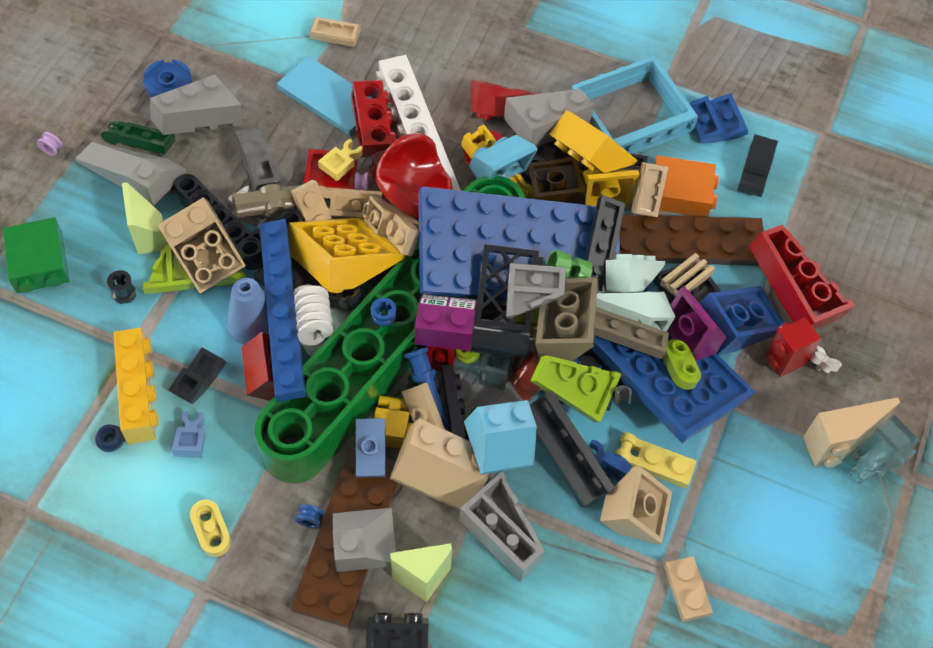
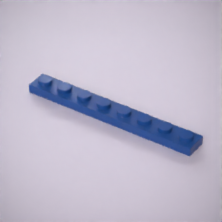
(282, 323)

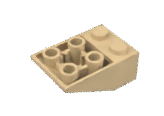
(201, 245)

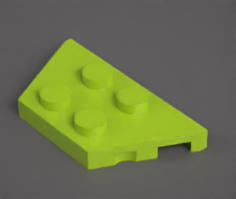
(171, 276)

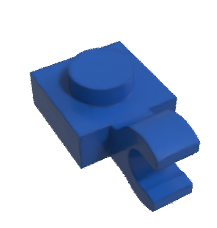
(613, 465)

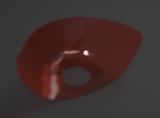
(522, 374)

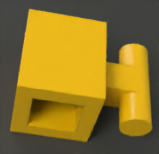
(396, 421)

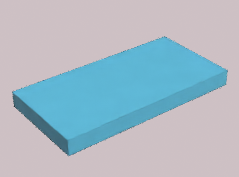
(321, 93)

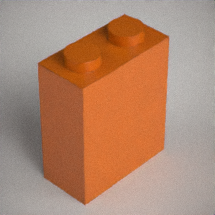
(688, 187)

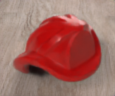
(407, 167)

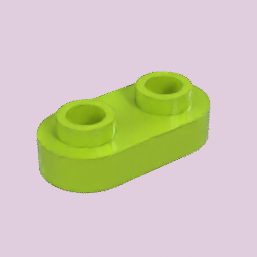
(681, 365)

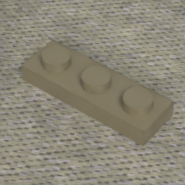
(630, 333)

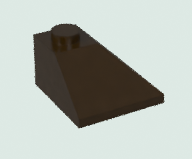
(558, 181)

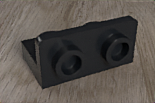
(391, 632)

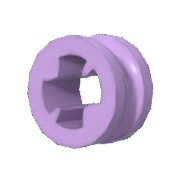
(49, 144)
(361, 181)

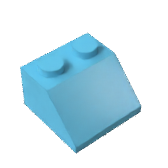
(503, 159)
(502, 436)

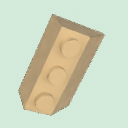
(438, 465)

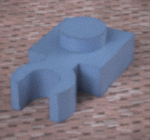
(190, 438)

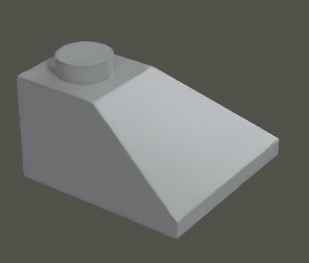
(363, 539)

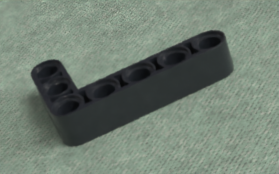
(192, 189)

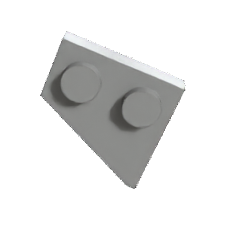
(532, 287)

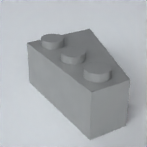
(194, 106)
(537, 114)

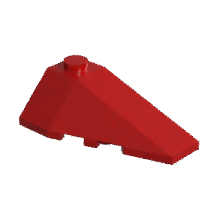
(490, 98)

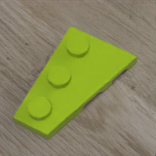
(577, 385)

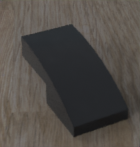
(201, 373)

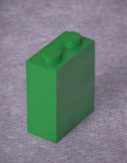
(35, 255)

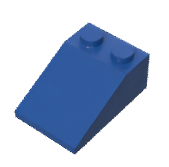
(742, 316)

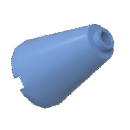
(247, 311)

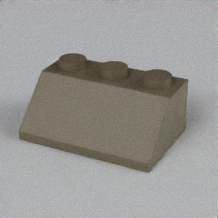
(568, 323)

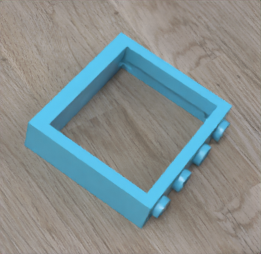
(658, 133)

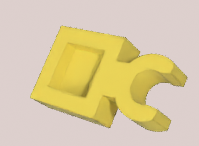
(339, 162)

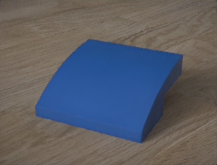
(718, 119)

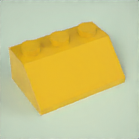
(589, 144)

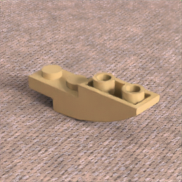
(391, 223)

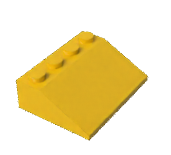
(341, 251)

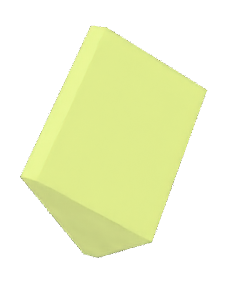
(421, 568)

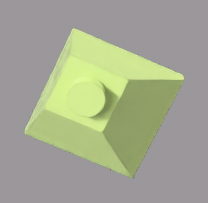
(142, 221)

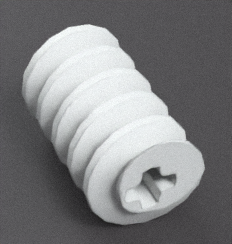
(312, 314)

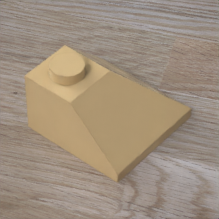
(637, 507)

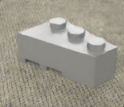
(502, 527)

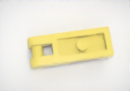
(657, 460)

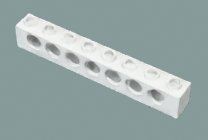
(409, 105)

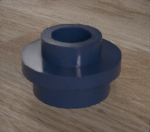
(109, 431)

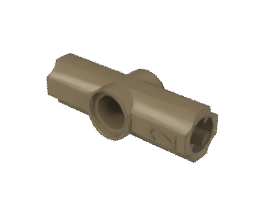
(268, 201)

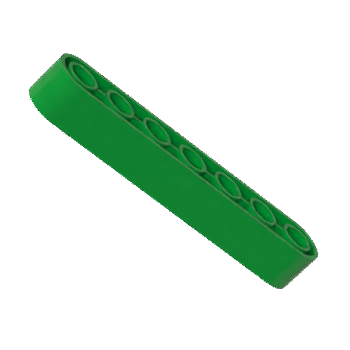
(339, 374)

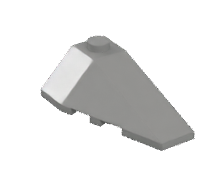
(146, 173)

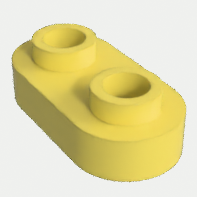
(211, 529)

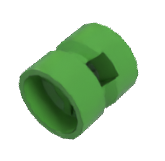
(574, 267)

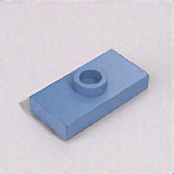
(370, 448)

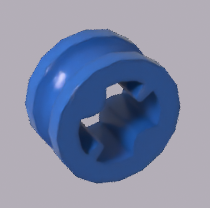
(383, 303)
(309, 516)

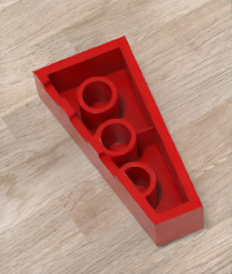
(797, 279)

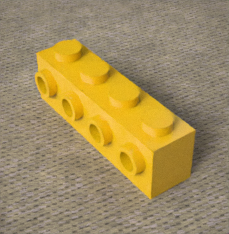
(134, 386)

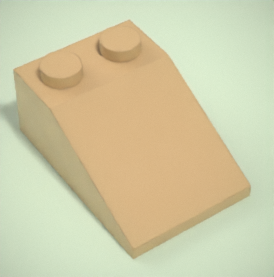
(842, 430)

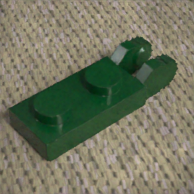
(138, 137)

